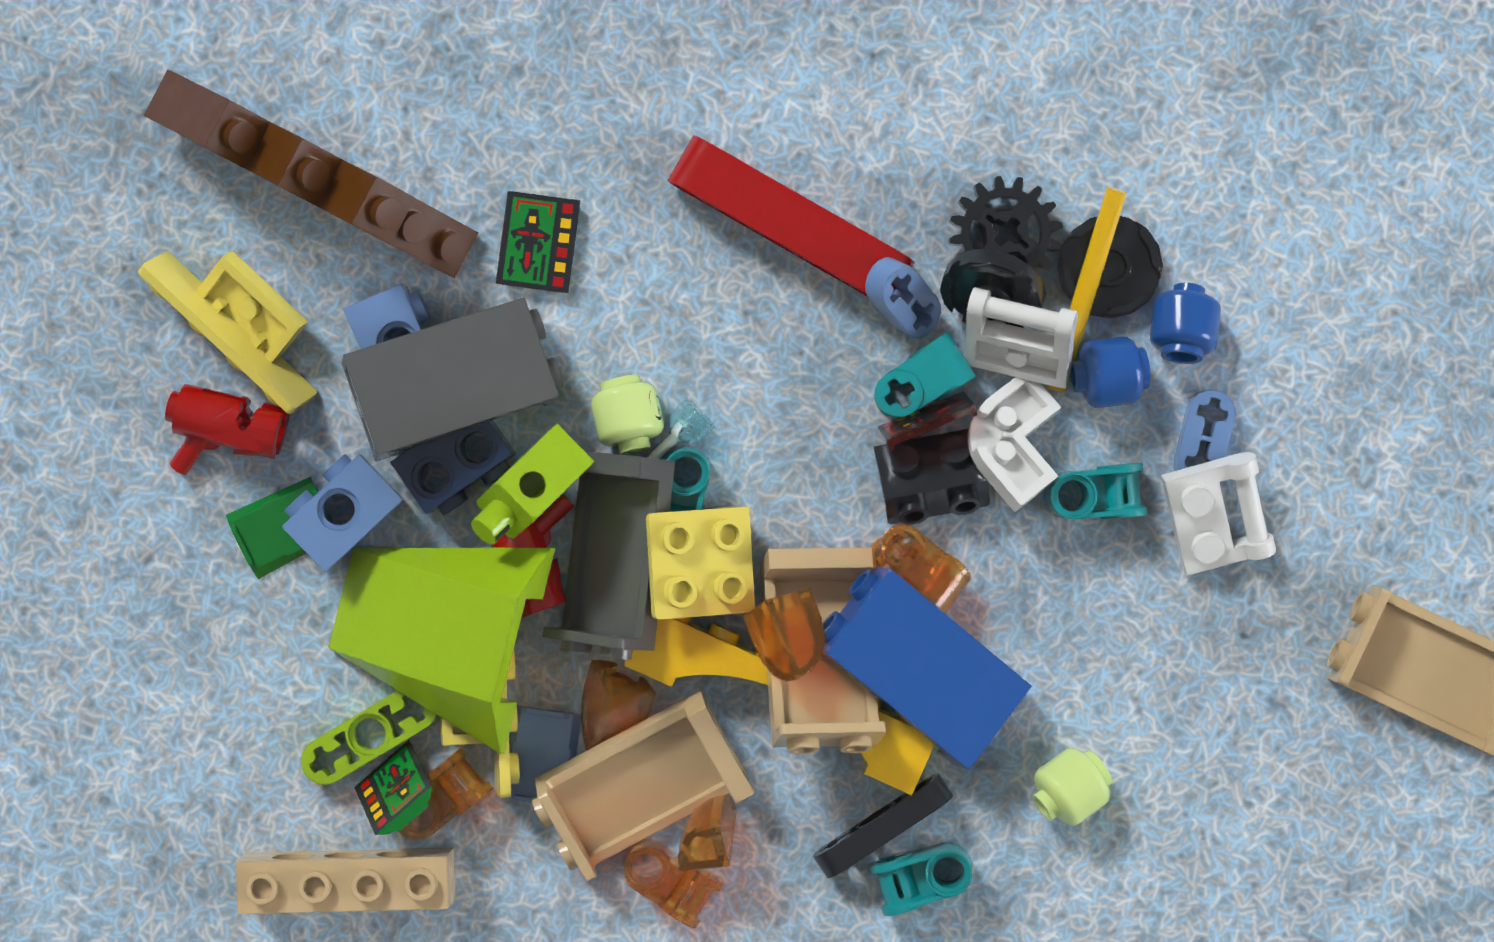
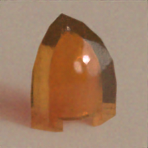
(787, 634)
(612, 702)
(708, 835)

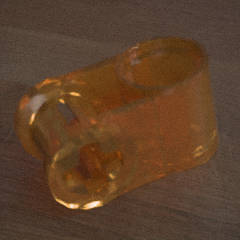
(922, 565)
(448, 794)
(669, 886)

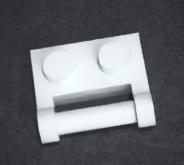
(1018, 350)
(1201, 516)

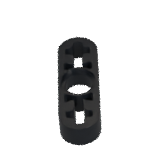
(882, 826)

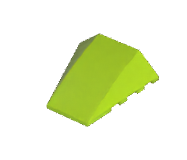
(441, 626)

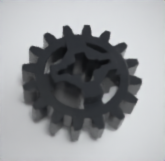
(984, 217)

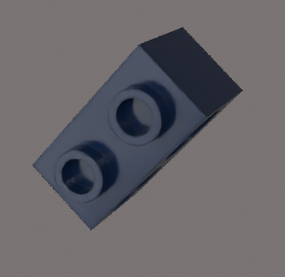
(461, 470)

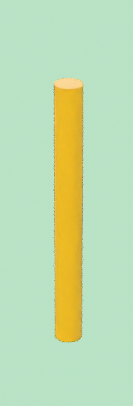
(1094, 264)

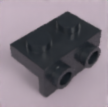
(930, 478)

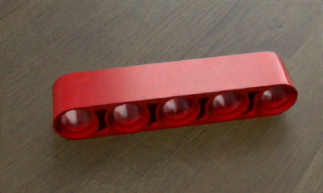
(780, 214)

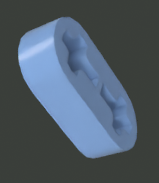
(909, 290)
(1193, 426)

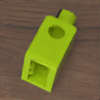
(530, 486)

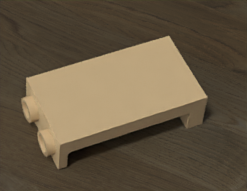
(1419, 666)
(826, 703)
(639, 783)

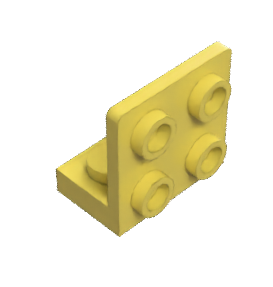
(700, 562)

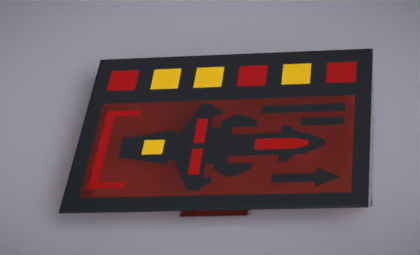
(927, 419)

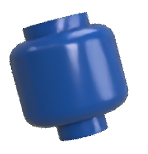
(1185, 323)
(1111, 372)

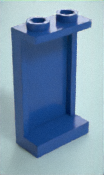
(922, 665)

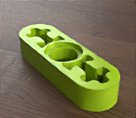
(345, 765)

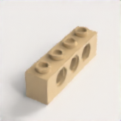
(345, 880)

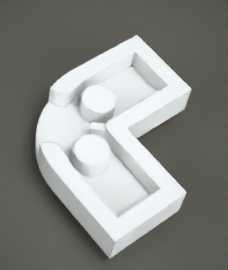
(1000, 442)

